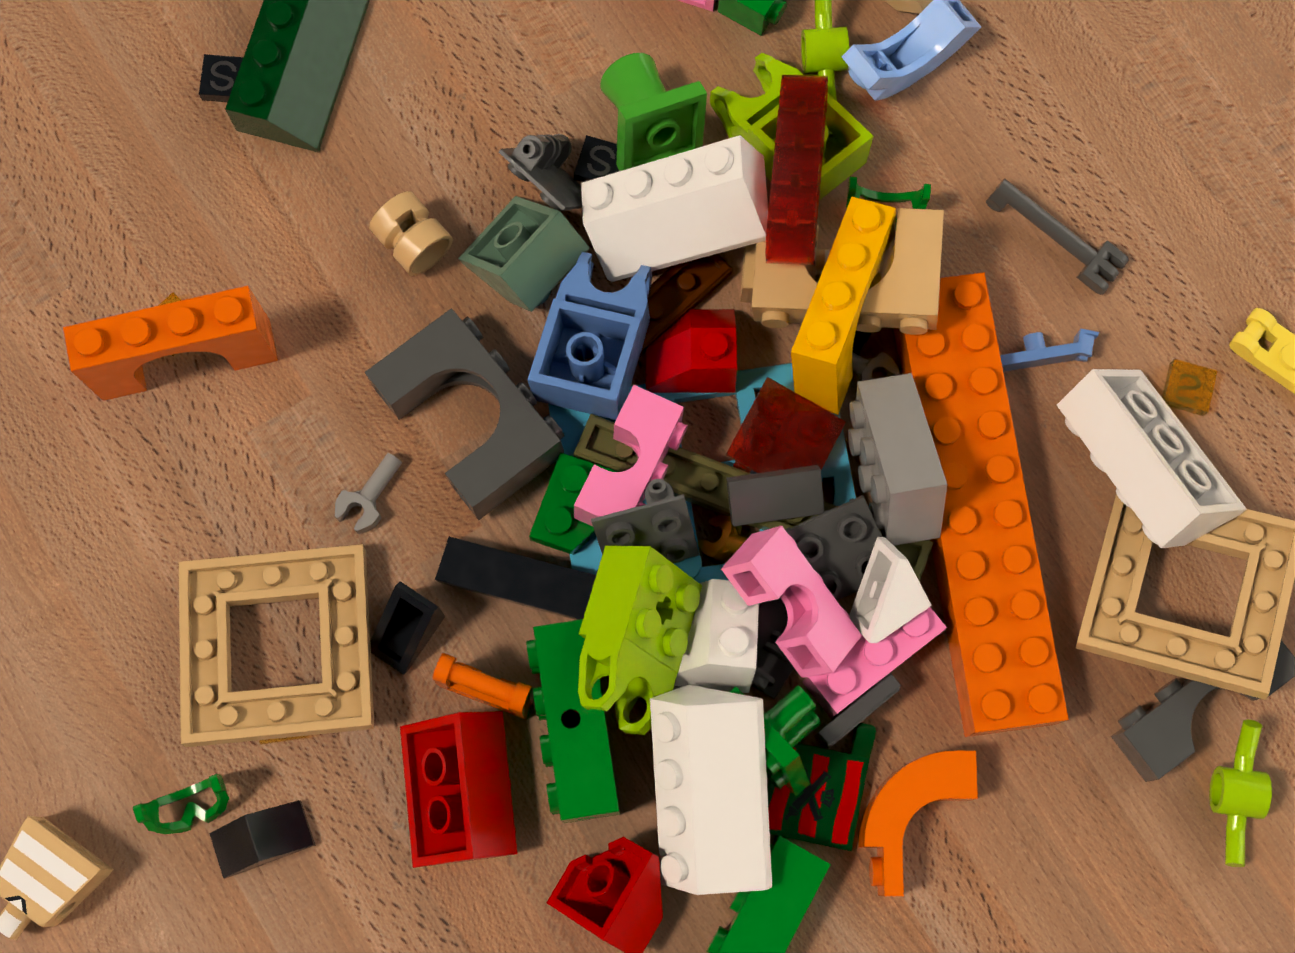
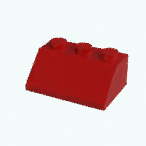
(458, 788)

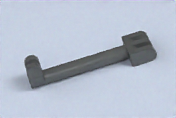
(1094, 260)

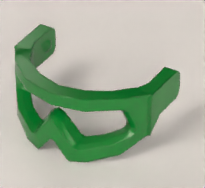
(918, 198)
(149, 812)

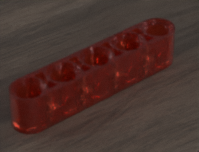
(797, 170)

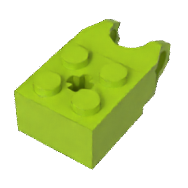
(755, 119)
(635, 630)

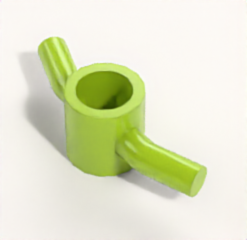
(824, 46)
(1240, 793)

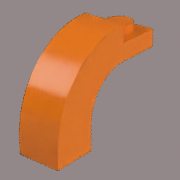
(922, 781)

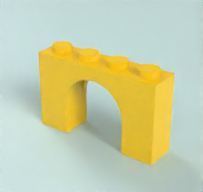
(826, 336)

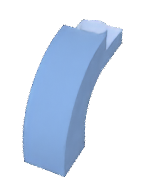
(912, 51)

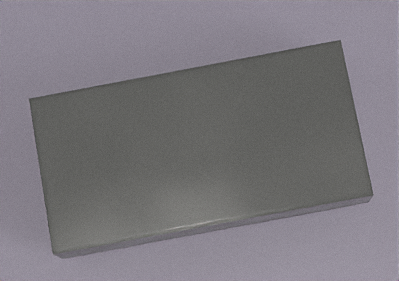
(775, 495)
(858, 711)

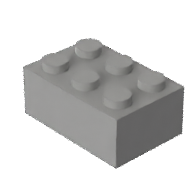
(897, 459)

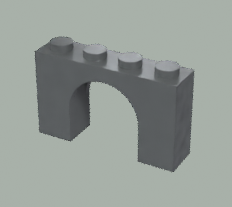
(451, 355)

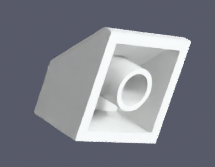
(721, 640)

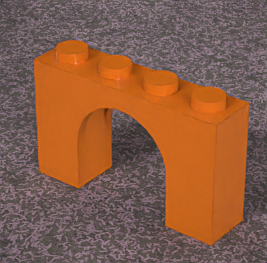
(112, 349)

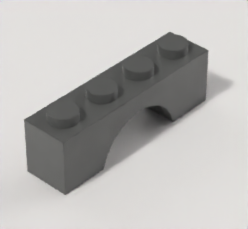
(1161, 735)

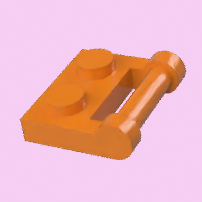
(486, 689)

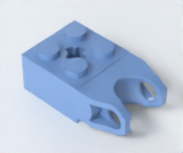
(594, 326)

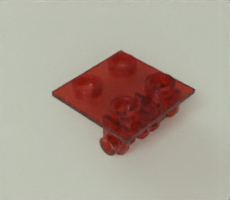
(783, 432)

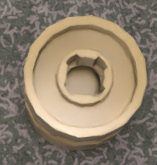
(405, 227)

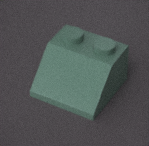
(525, 252)

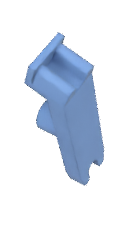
(1038, 354)

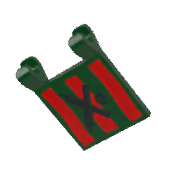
(831, 803)

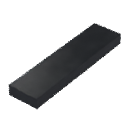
(515, 578)

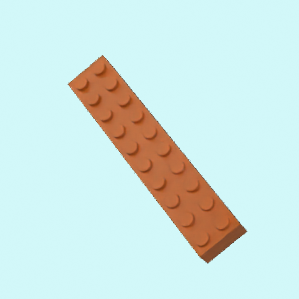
(987, 543)

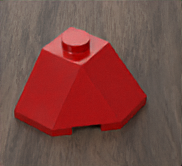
(695, 354)
(613, 895)

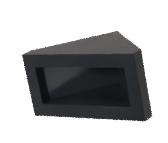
(405, 628)
(261, 838)

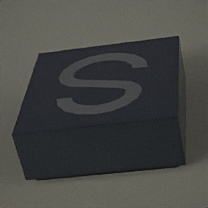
(218, 77)
(596, 159)

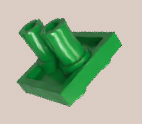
(784, 728)

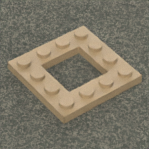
(207, 591)
(1235, 662)

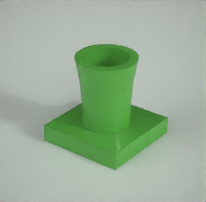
(651, 119)

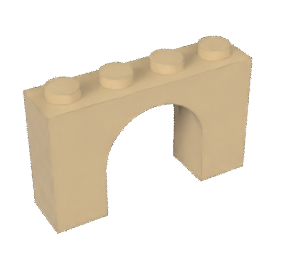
(902, 299)

